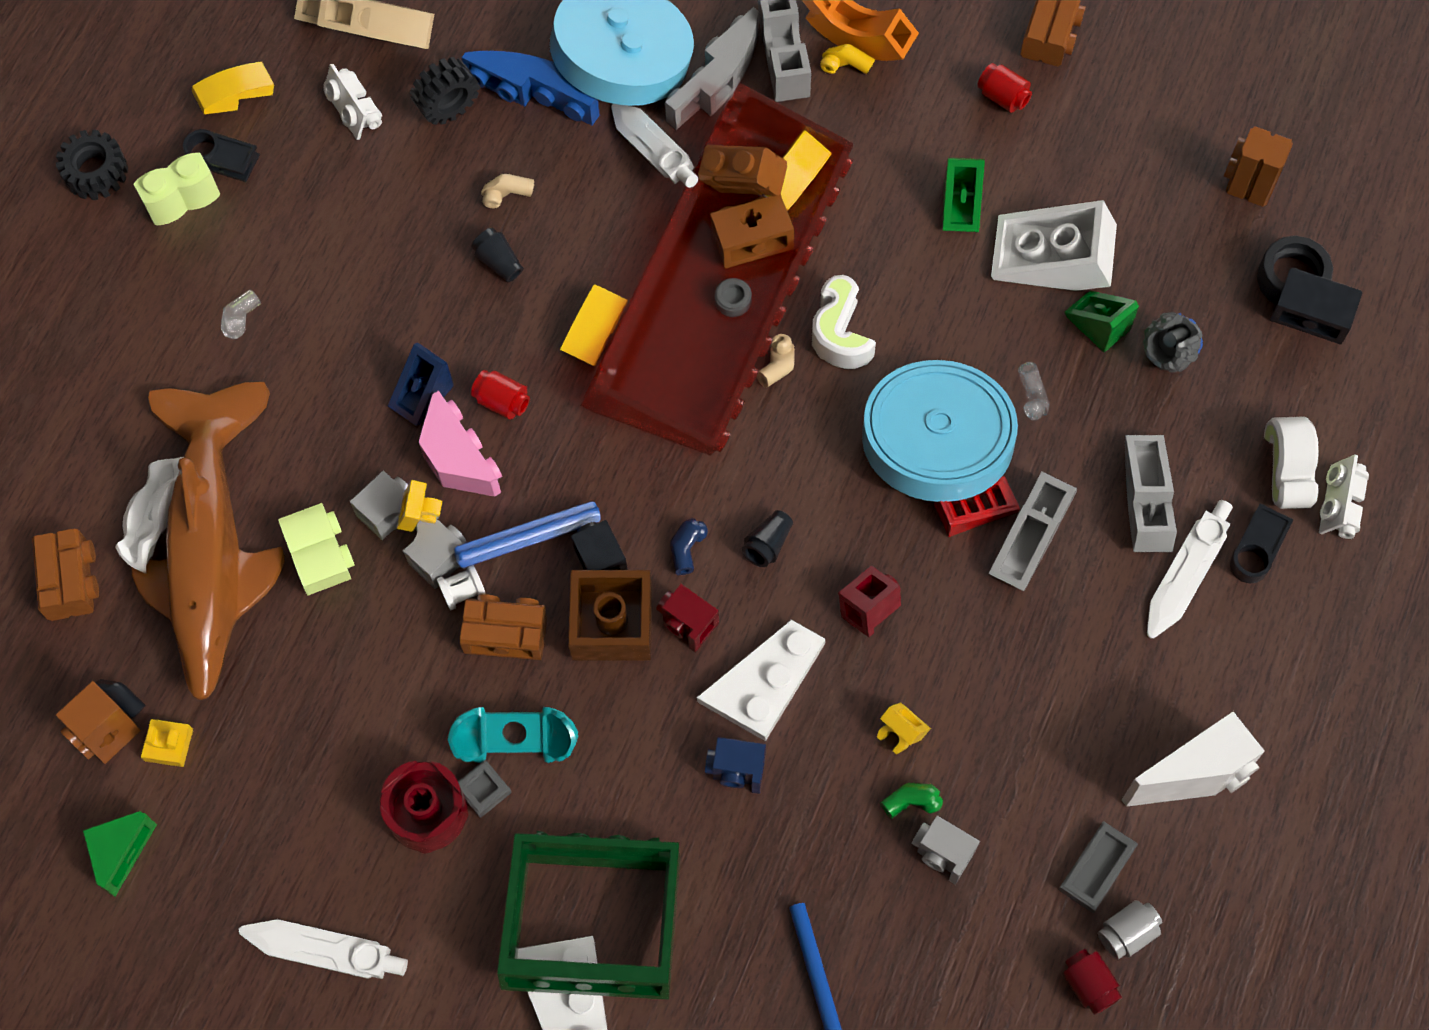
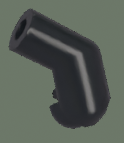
(122, 697)

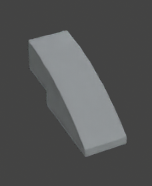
(1149, 494)
(1033, 531)

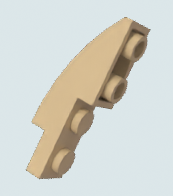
(369, 19)

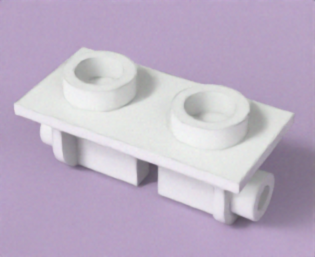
(344, 90)
(1345, 482)

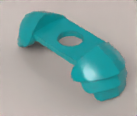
(482, 733)

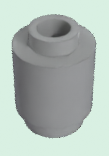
(1130, 929)

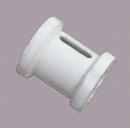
(461, 587)

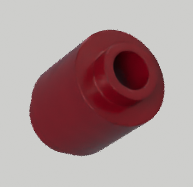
(1092, 981)

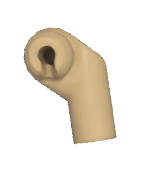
(502, 186)
(781, 361)

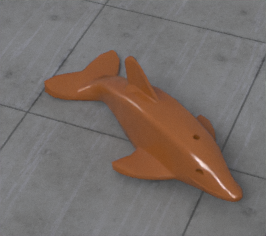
(206, 575)

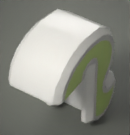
(830, 322)
(1293, 461)

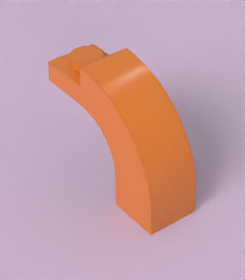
(879, 34)

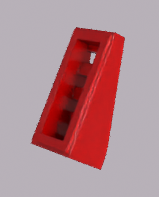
(957, 524)

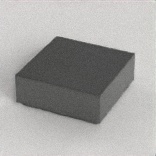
(483, 788)

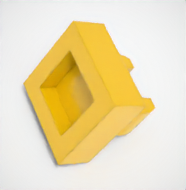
(416, 507)
(903, 723)
(167, 743)

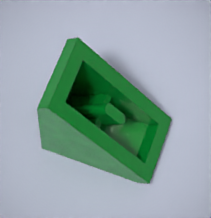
(963, 194)
(1103, 317)
(116, 848)

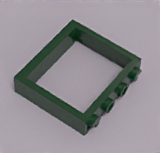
(583, 977)

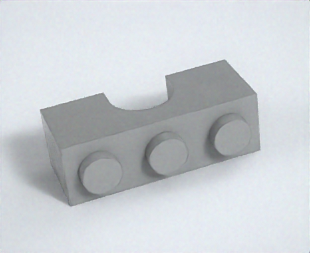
(784, 52)
(434, 545)

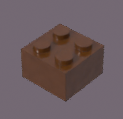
(610, 615)

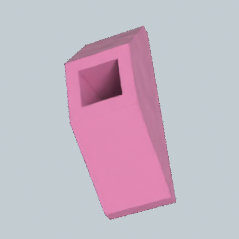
(455, 452)

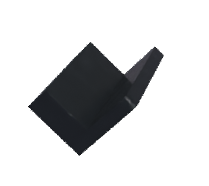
(1316, 306)

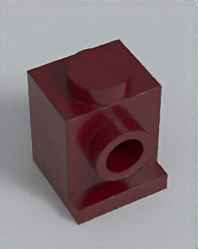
(869, 600)
(688, 616)

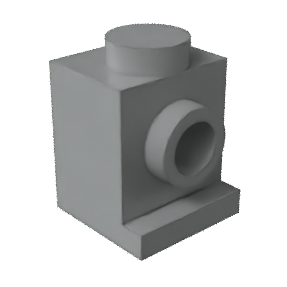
(945, 847)

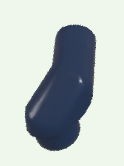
(681, 543)

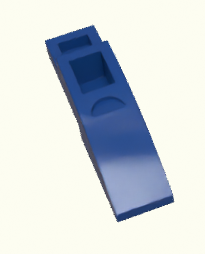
(521, 76)

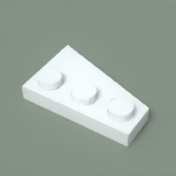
(765, 681)

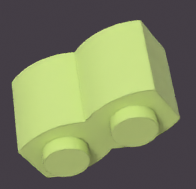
(178, 188)
(315, 548)

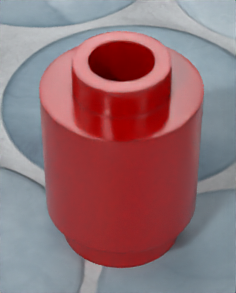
(1005, 87)
(500, 394)

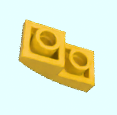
(224, 89)
(804, 162)
(594, 325)

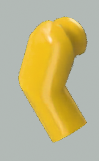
(844, 55)

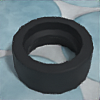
(1293, 247)

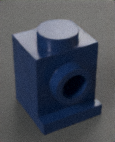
(737, 763)

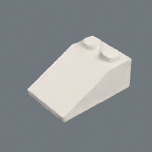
(1056, 247)
(1202, 767)

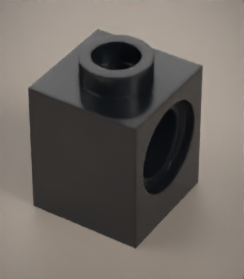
(598, 547)

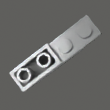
(724, 68)

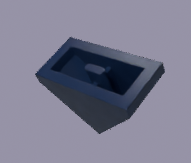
(420, 378)

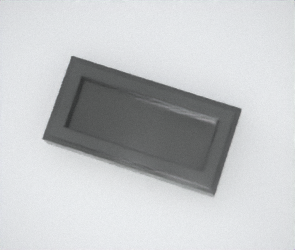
(1098, 867)

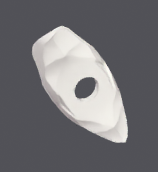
(148, 514)

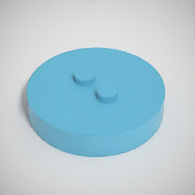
(622, 48)
(939, 430)

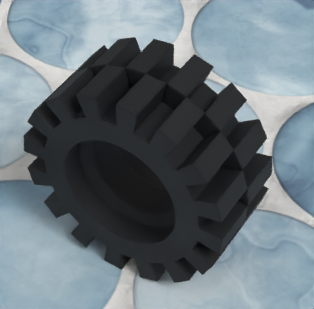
(444, 90)
(85, 149)

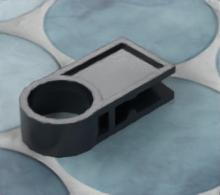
(229, 155)
(1262, 537)

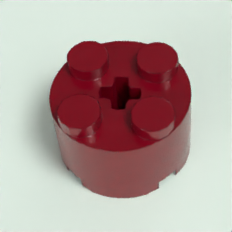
(433, 785)

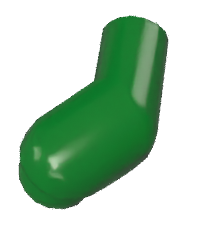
(912, 794)

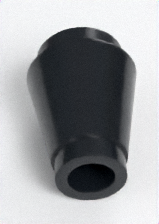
(497, 254)
(766, 541)

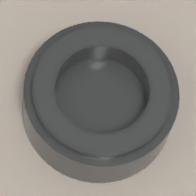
(733, 297)

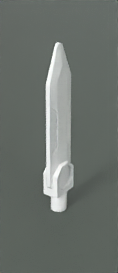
(654, 144)
(1188, 569)
(323, 949)

